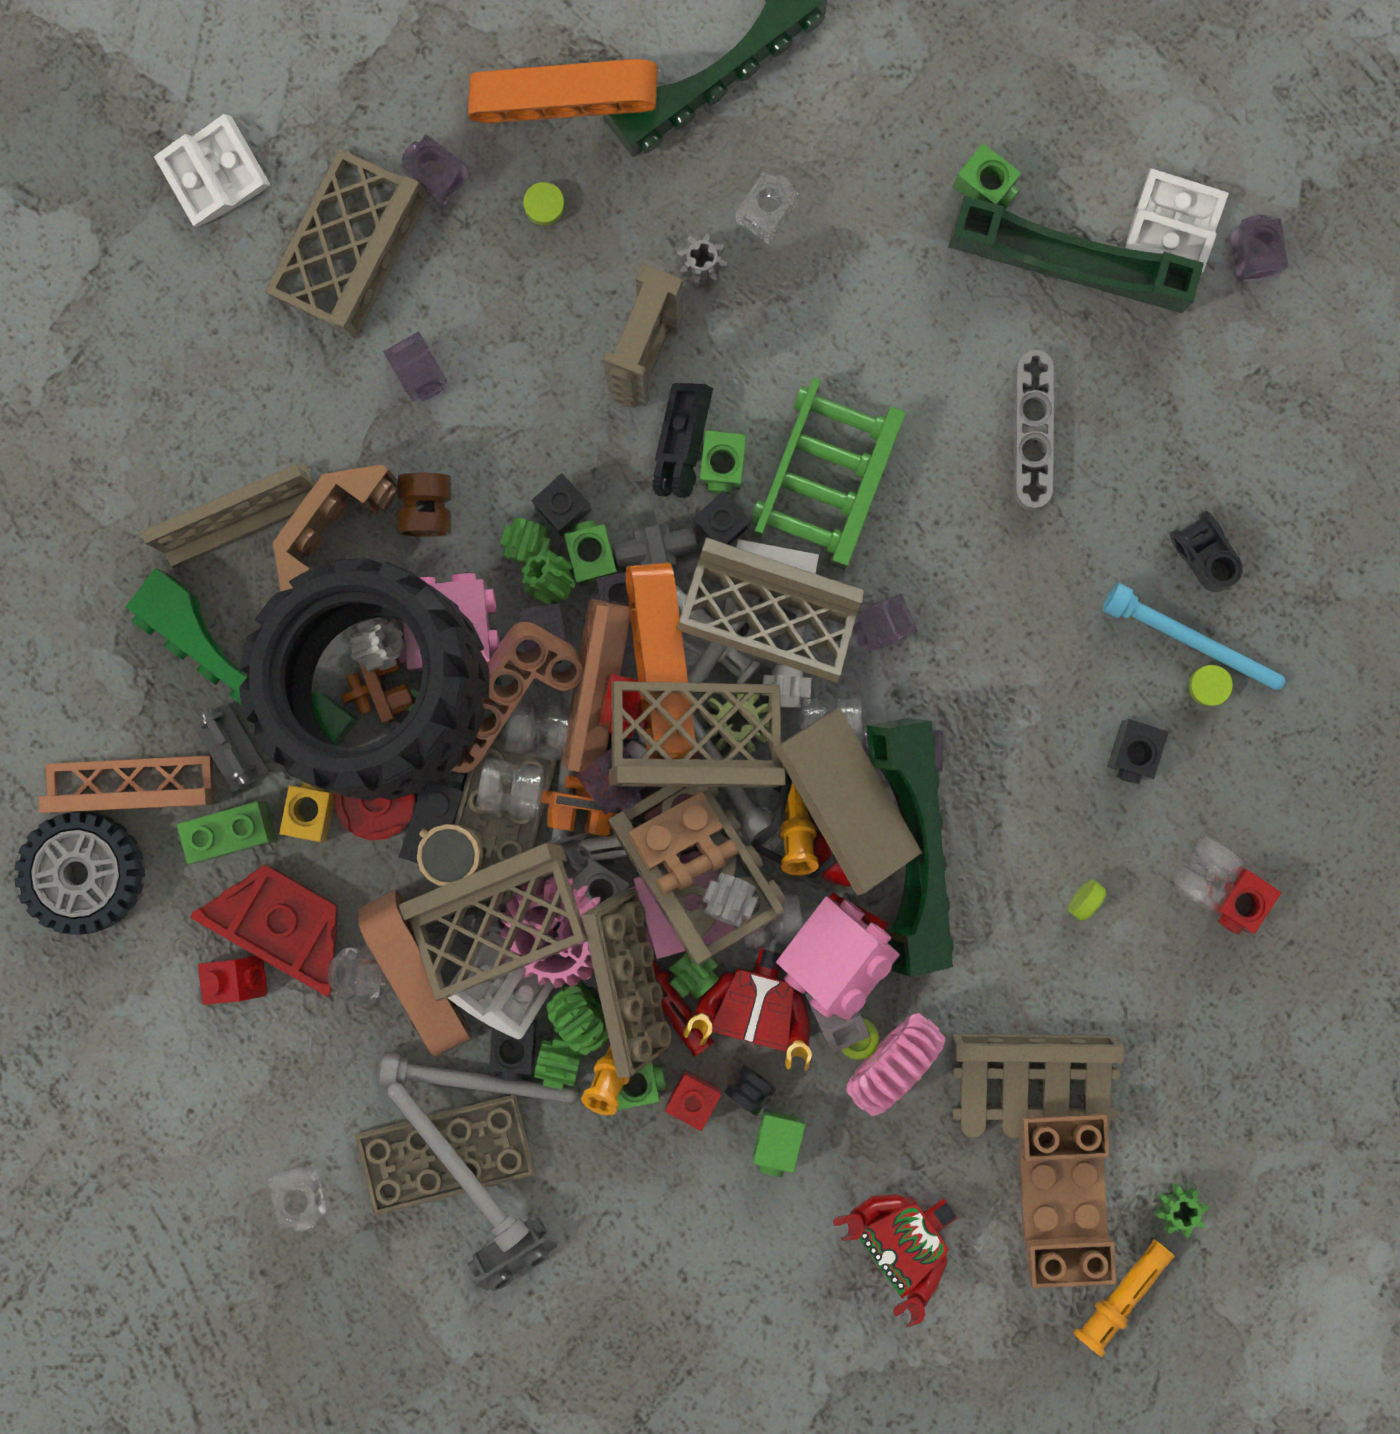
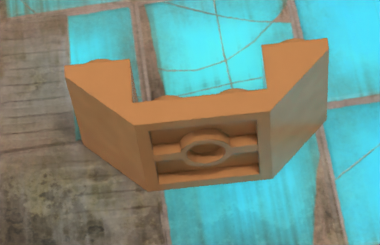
(324, 504)
(1065, 1201)

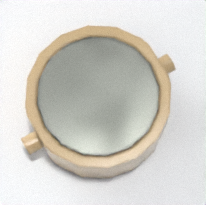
(449, 853)

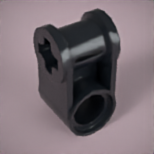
(1206, 550)

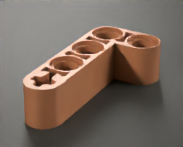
(524, 667)
(399, 957)

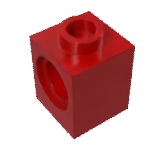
(1262, 897)
(693, 1100)

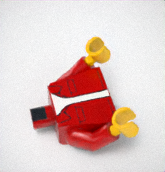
(756, 1009)

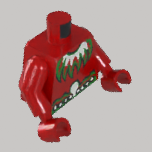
(903, 1245)

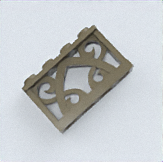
(653, 315)
(693, 925)

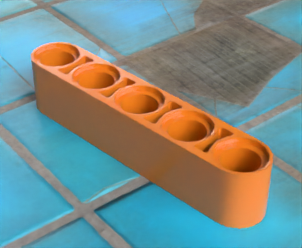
(563, 91)
(659, 649)

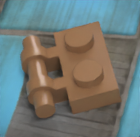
(677, 831)

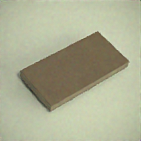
(848, 801)
(501, 834)
(626, 981)
(407, 1172)

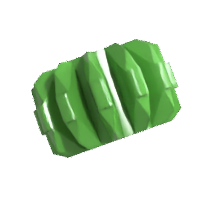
(578, 1018)

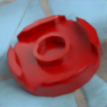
(375, 818)

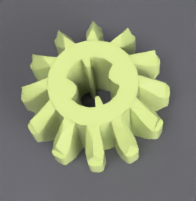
(738, 736)

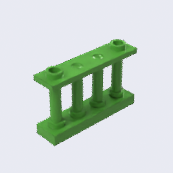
(866, 466)

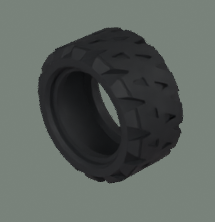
(290, 642)

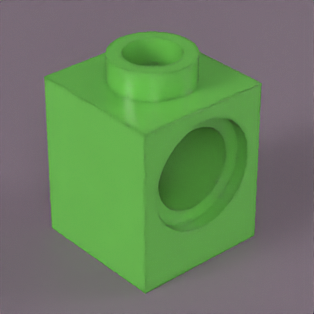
(988, 163)
(722, 444)
(585, 571)
(656, 1083)
(778, 1143)

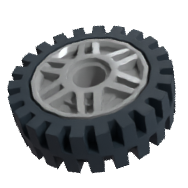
(48, 879)

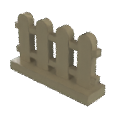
(1015, 1053)

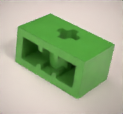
(226, 832)

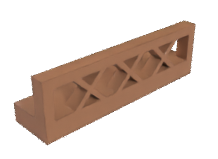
(600, 655)
(127, 800)

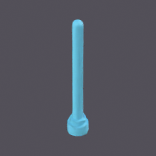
(1124, 603)

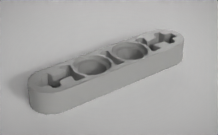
(1033, 430)

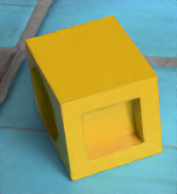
(295, 825)

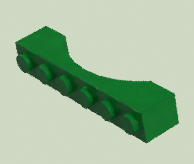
(176, 614)

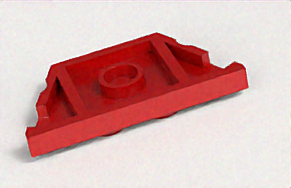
(278, 924)

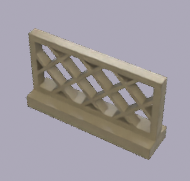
(380, 249)
(231, 516)
(777, 586)
(696, 772)
(487, 885)

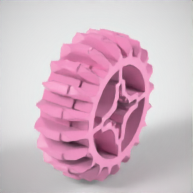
(552, 968)
(895, 1064)

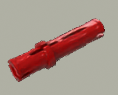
(671, 995)

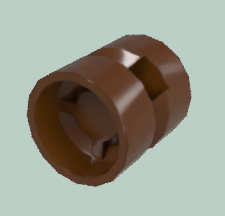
(424, 490)

